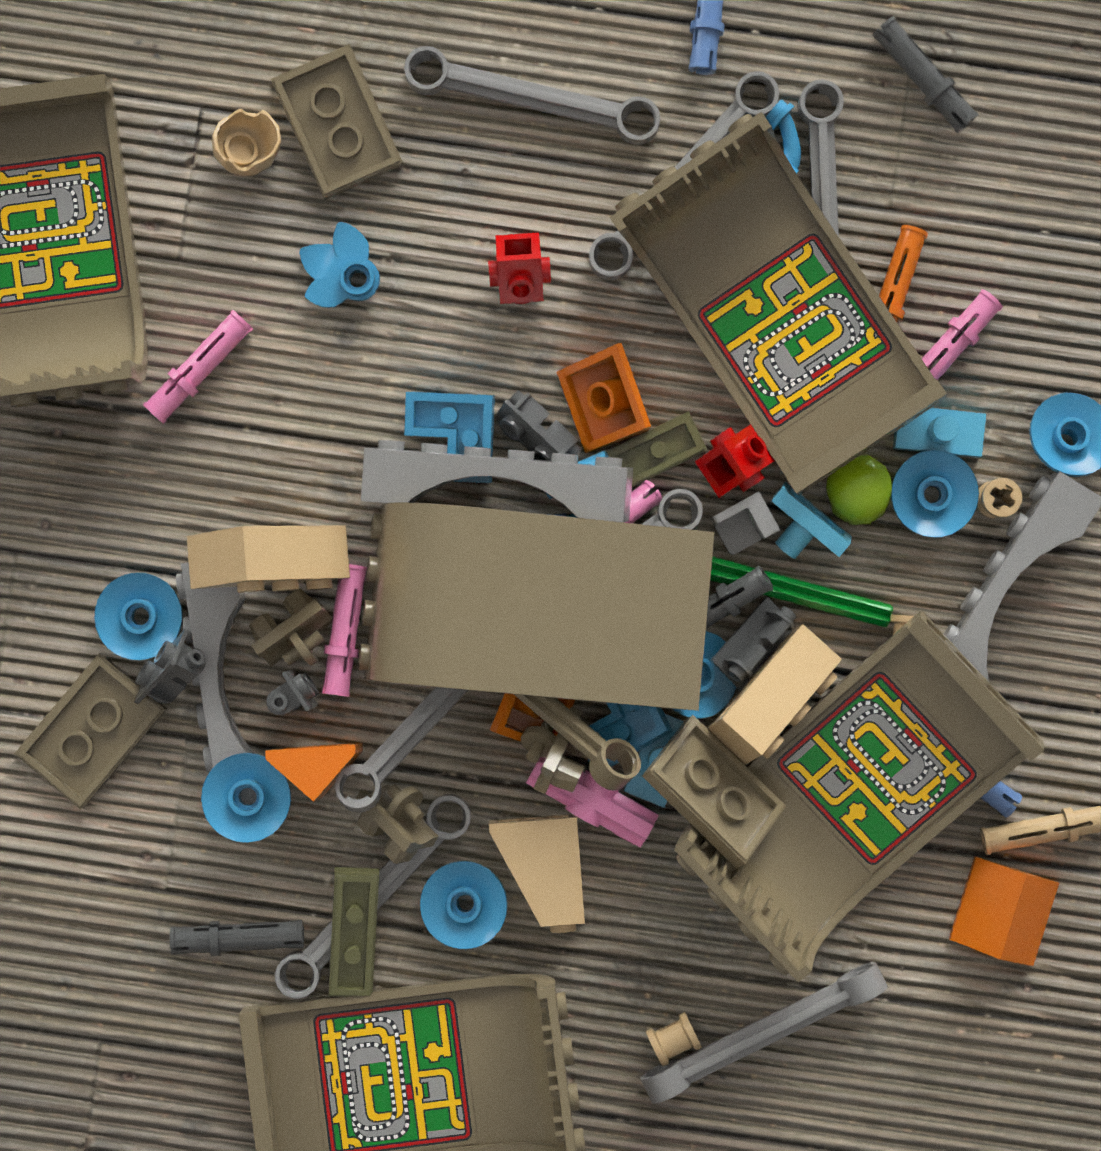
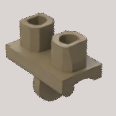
(294, 636)
(557, 768)
(400, 819)

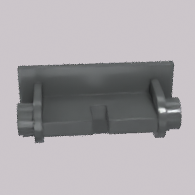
(521, 421)
(754, 642)
(171, 671)
(294, 693)

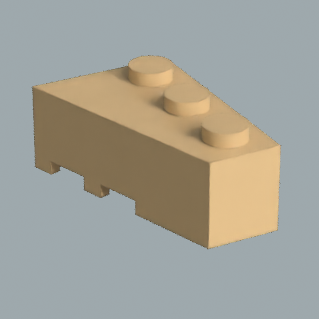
(268, 556)
(776, 696)

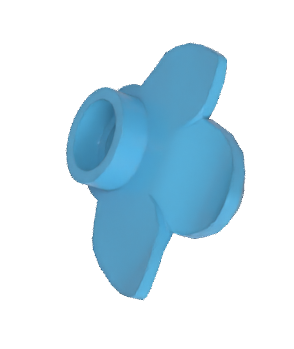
(336, 264)

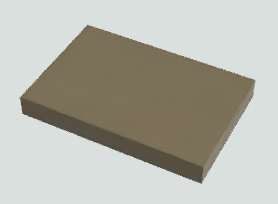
(337, 122)
(90, 731)
(714, 791)

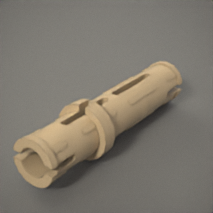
(1040, 830)

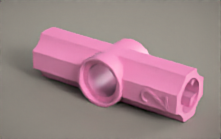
(602, 807)

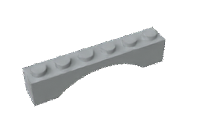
(585, 489)
(1057, 515)
(208, 627)

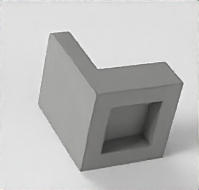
(744, 523)

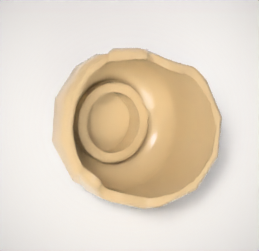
(246, 142)

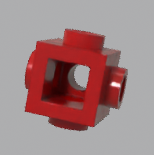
(519, 268)
(735, 460)

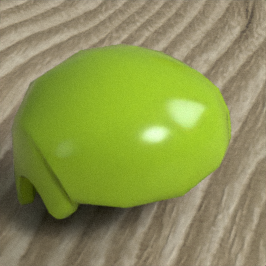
(860, 490)

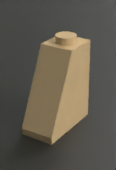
(546, 866)

